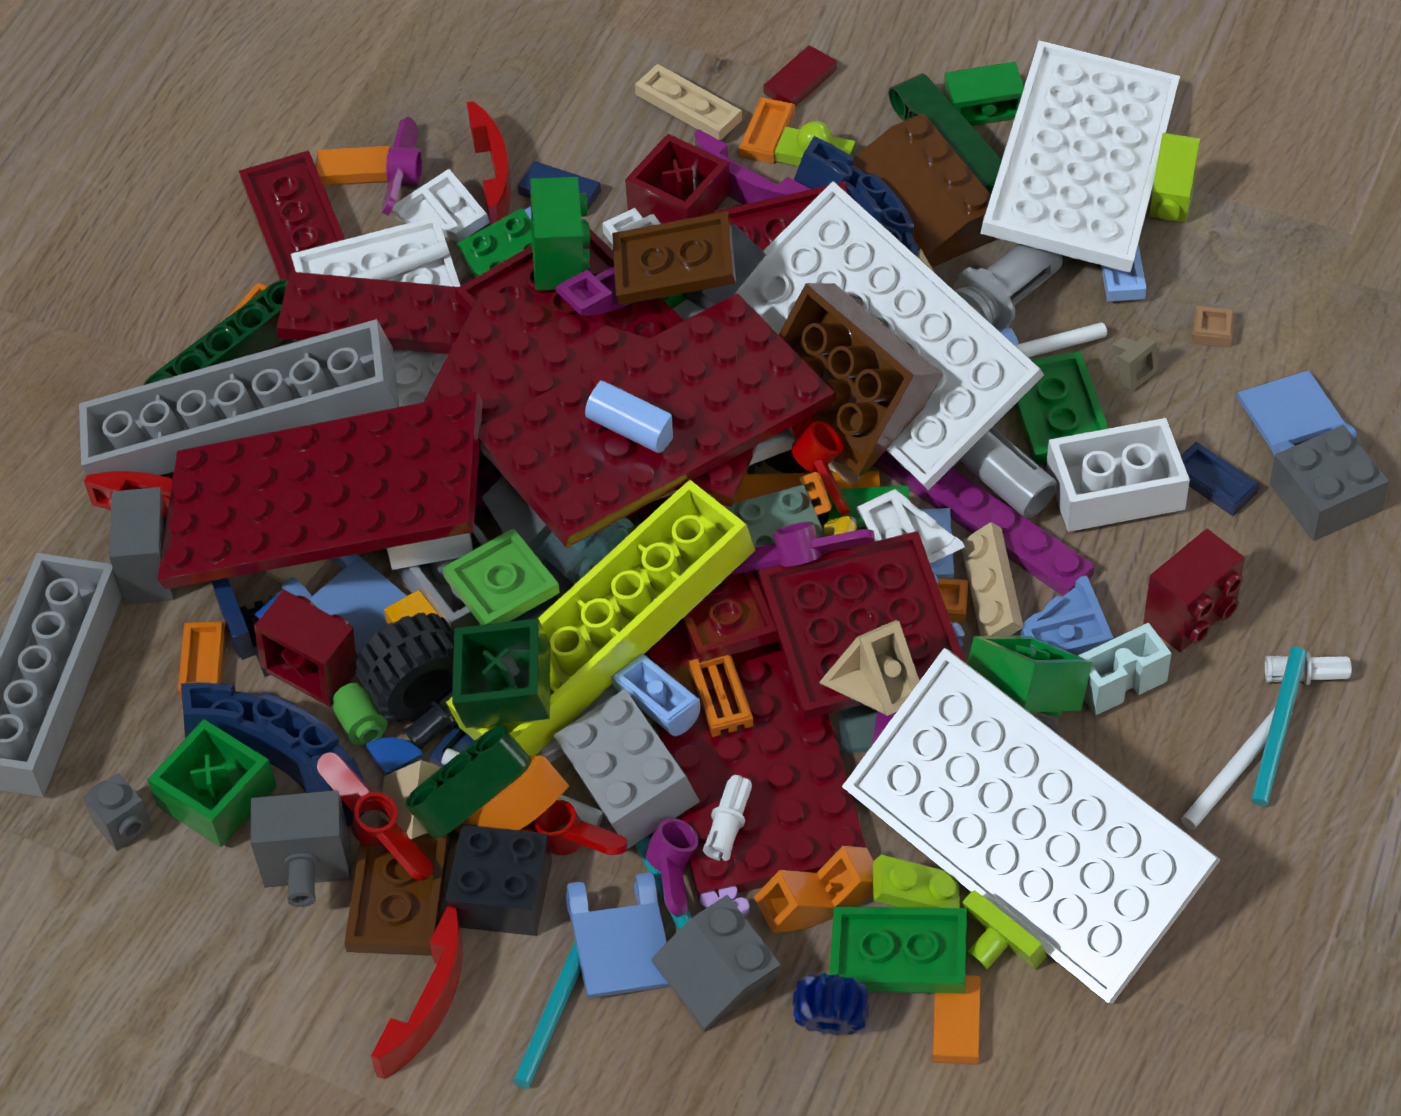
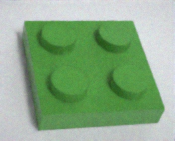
(501, 579)

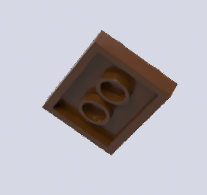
(673, 258)
(390, 907)

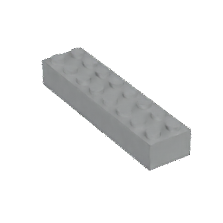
(245, 397)

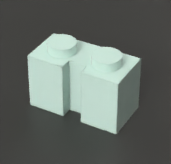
(1127, 662)

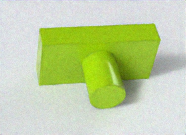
(1000, 934)

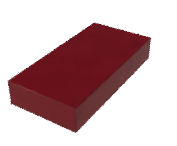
(800, 76)

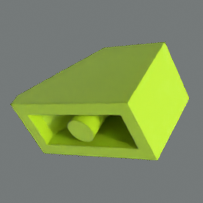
(1174, 177)

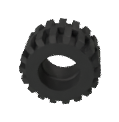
(408, 666)

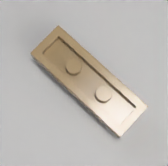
(688, 102)
(991, 582)

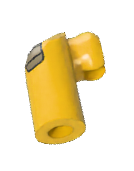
(840, 525)

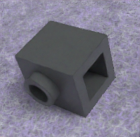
(117, 811)

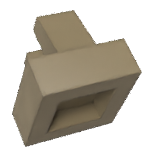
(1135, 361)

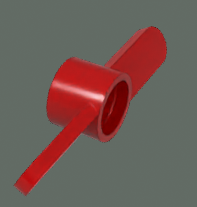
(814, 449)
(361, 799)
(576, 832)

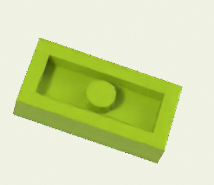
(913, 884)

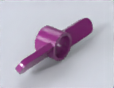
(402, 163)
(800, 545)
(669, 853)

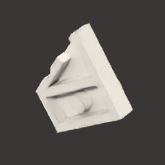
(447, 199)
(896, 515)

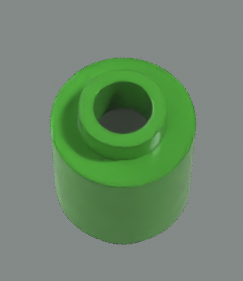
(358, 714)

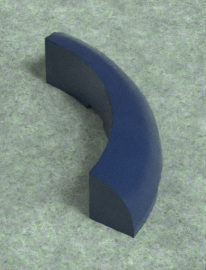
(826, 163)
(269, 726)

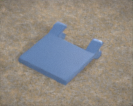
(1291, 411)
(356, 595)
(619, 942)

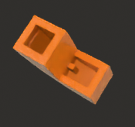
(522, 799)
(807, 899)

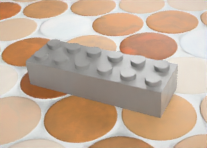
(49, 662)

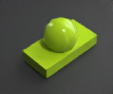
(795, 142)

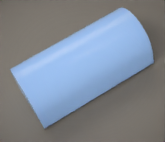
(630, 417)
(658, 695)

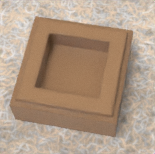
(1213, 326)

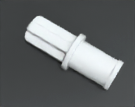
(1314, 668)
(728, 818)

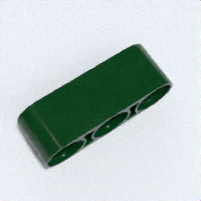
(468, 781)

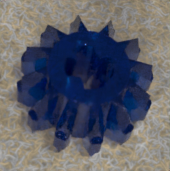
(830, 1004)

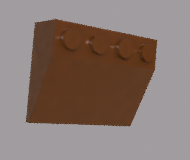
(933, 186)
(872, 371)

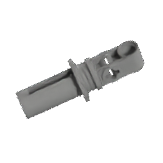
(1006, 282)
(1010, 473)

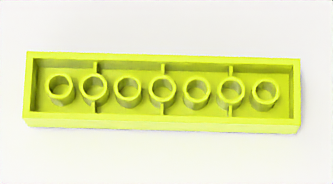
(631, 604)

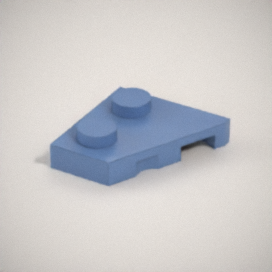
(1071, 621)

